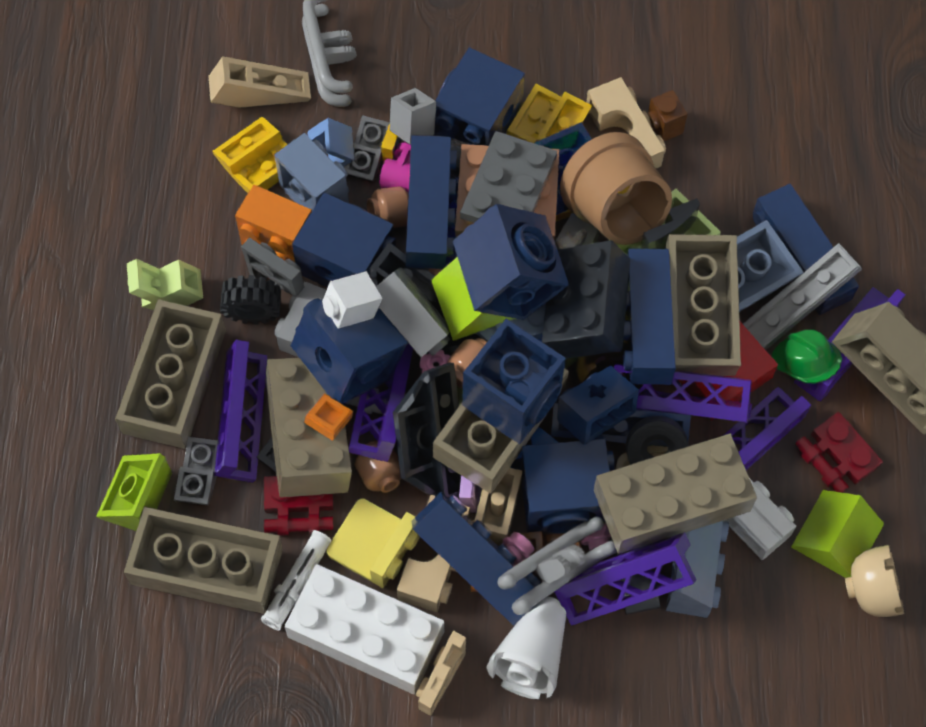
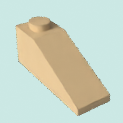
(256, 84)

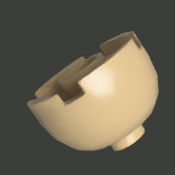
(875, 583)

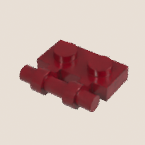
(845, 447)
(284, 505)

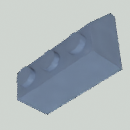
(762, 264)
(705, 563)

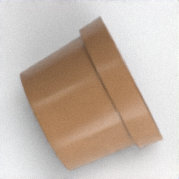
(603, 169)

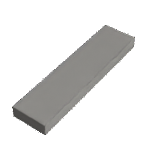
(802, 296)

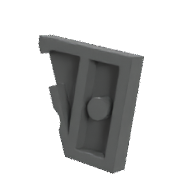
(264, 262)

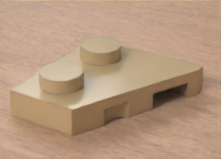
(445, 665)

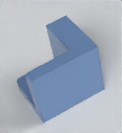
(336, 140)

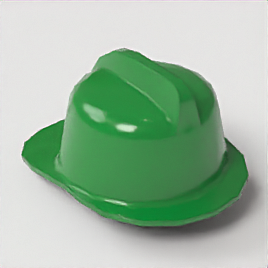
(807, 357)

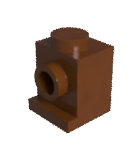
(667, 115)

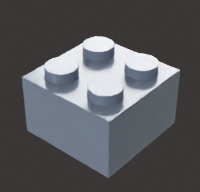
(308, 172)

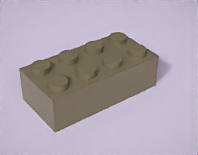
(705, 303)
(890, 356)
(171, 374)
(478, 448)
(303, 457)
(674, 493)
(204, 560)

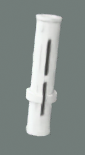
(276, 613)

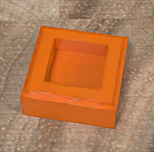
(328, 417)

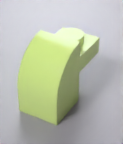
(172, 283)

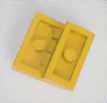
(547, 114)
(251, 155)

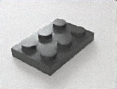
(509, 175)

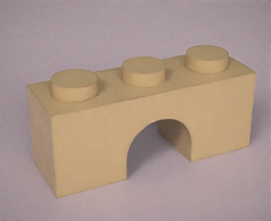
(617, 107)
(426, 582)

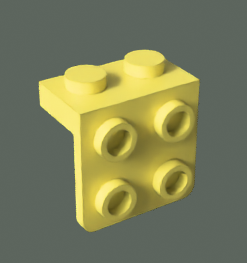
(373, 542)

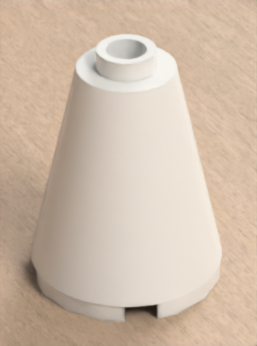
(532, 651)

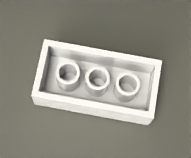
(365, 629)

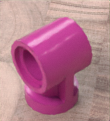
(397, 172)

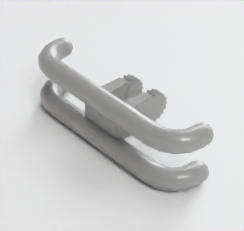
(326, 50)
(556, 564)

